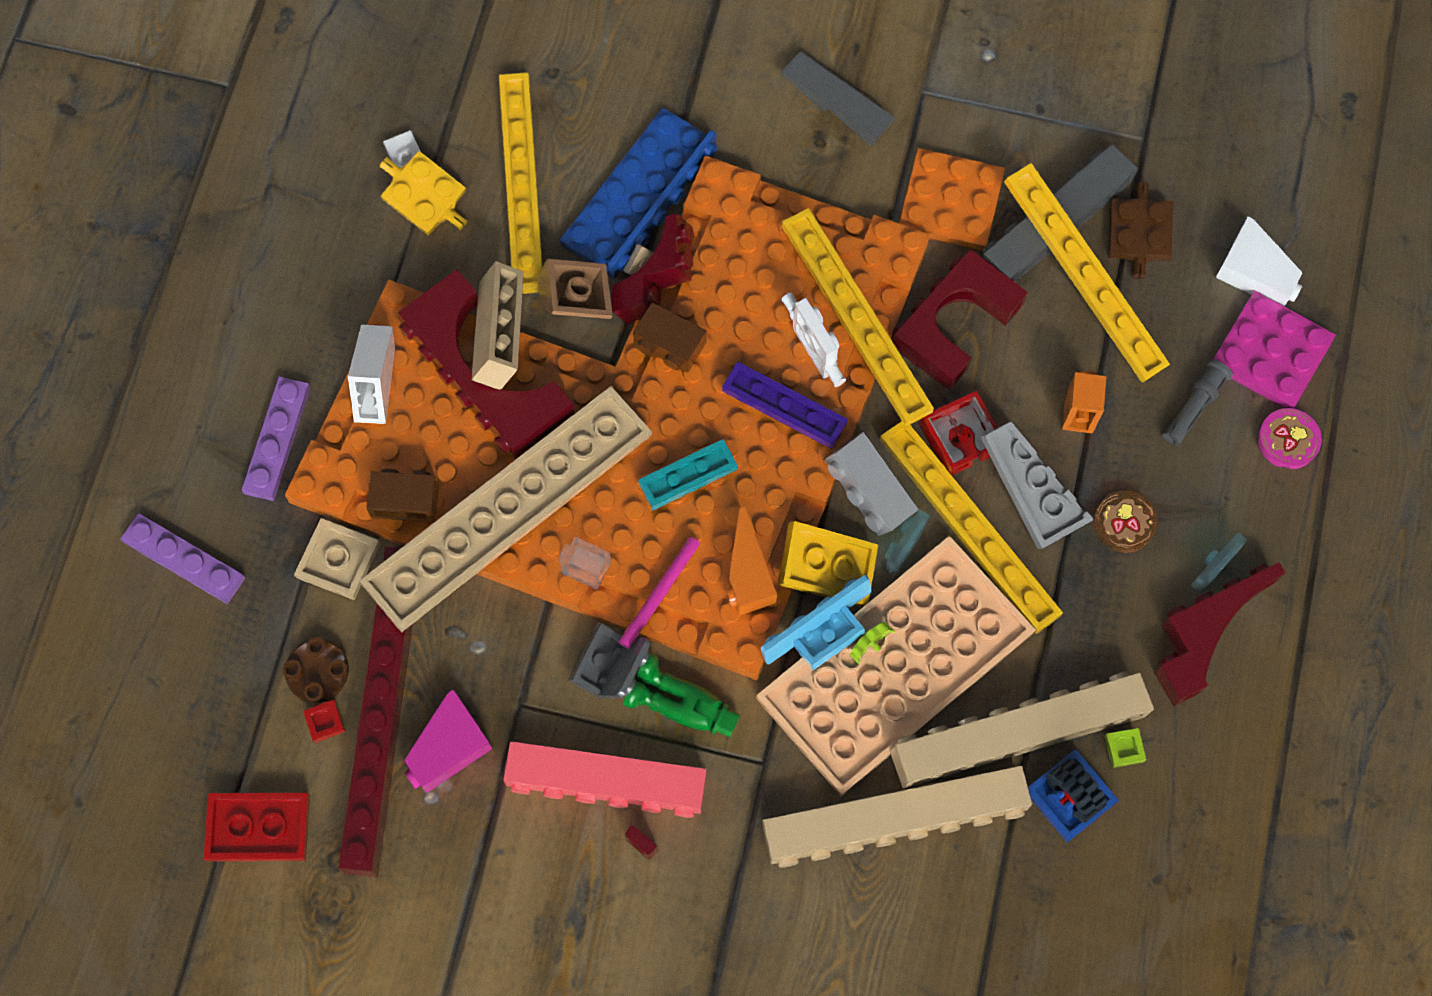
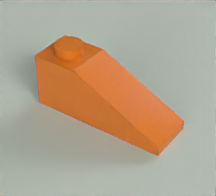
(749, 577)

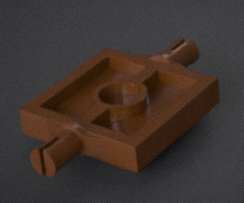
(1141, 230)

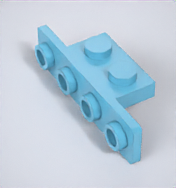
(823, 630)

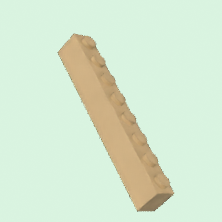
(1020, 730)
(896, 815)

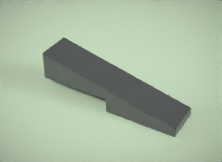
(832, 93)

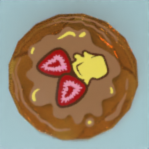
(1125, 521)

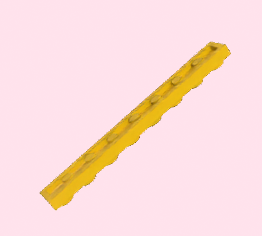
(521, 178)
(1086, 272)
(857, 317)
(971, 526)

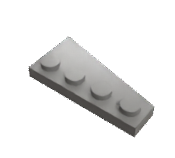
(1039, 497)

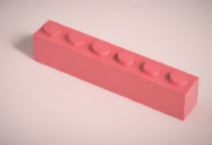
(605, 778)

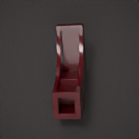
(666, 267)

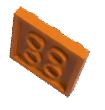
(952, 198)

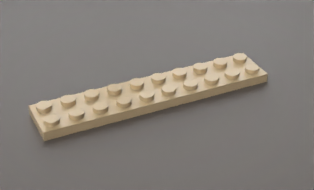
(505, 509)

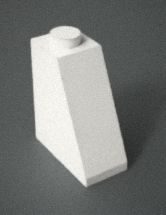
(1260, 265)
(372, 373)

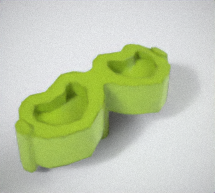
(870, 639)

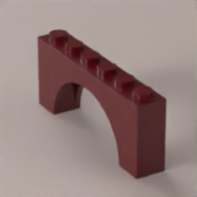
(513, 416)

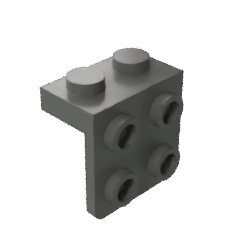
(608, 667)

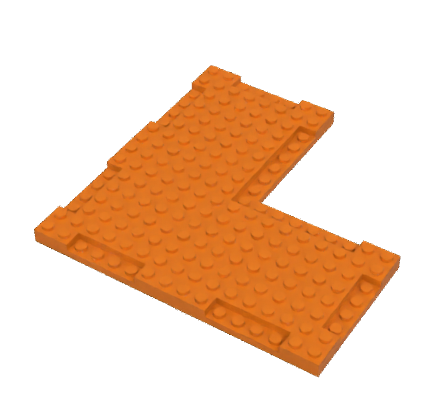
(735, 295)

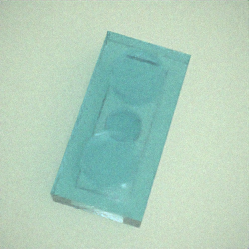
(899, 552)

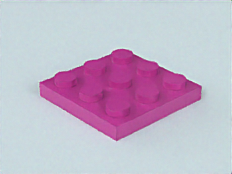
(1274, 350)

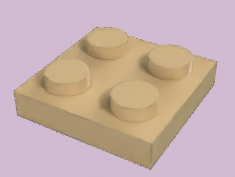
(337, 559)

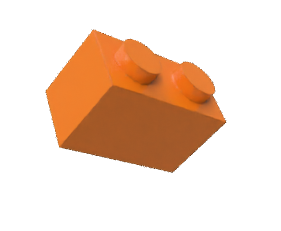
(1084, 402)

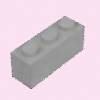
(870, 484)

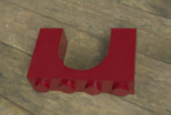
(969, 281)

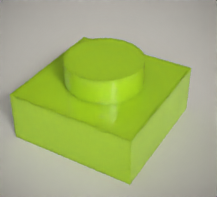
(1125, 747)

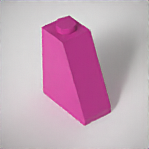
(445, 745)

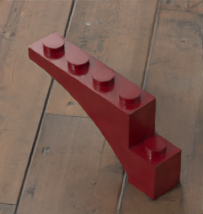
(1199, 628)

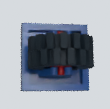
(1071, 795)

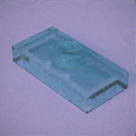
(1217, 561)

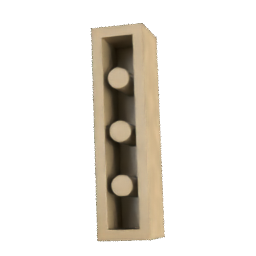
(497, 326)

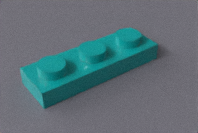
(687, 474)

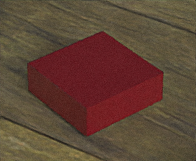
(641, 842)

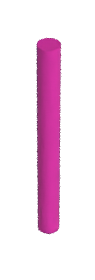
(659, 592)

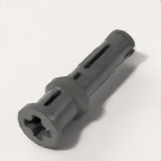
(1204, 392)

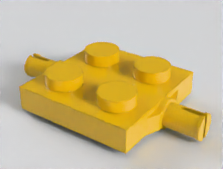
(423, 193)

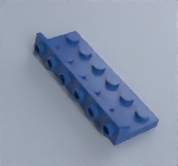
(639, 192)

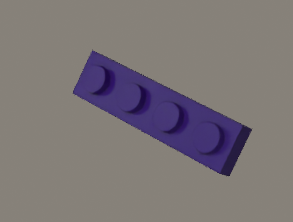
(784, 405)

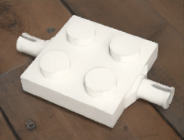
(818, 343)

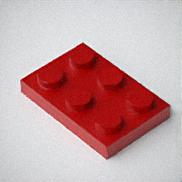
(256, 827)

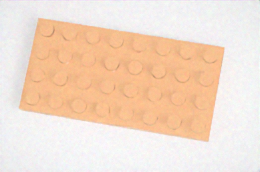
(945, 639)

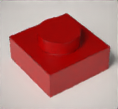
(324, 721)

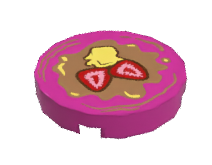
(1289, 438)

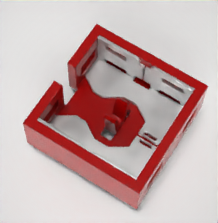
(958, 420)

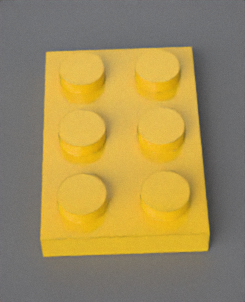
(824, 560)

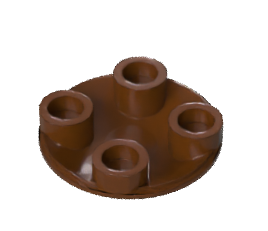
(316, 670)

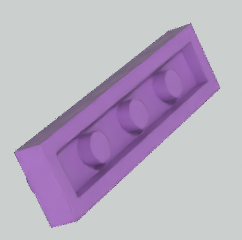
(276, 439)
(183, 558)

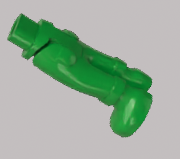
(698, 706)

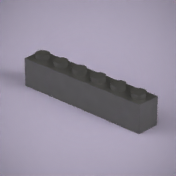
(1080, 198)

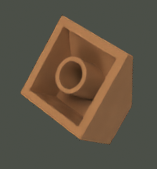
(575, 289)

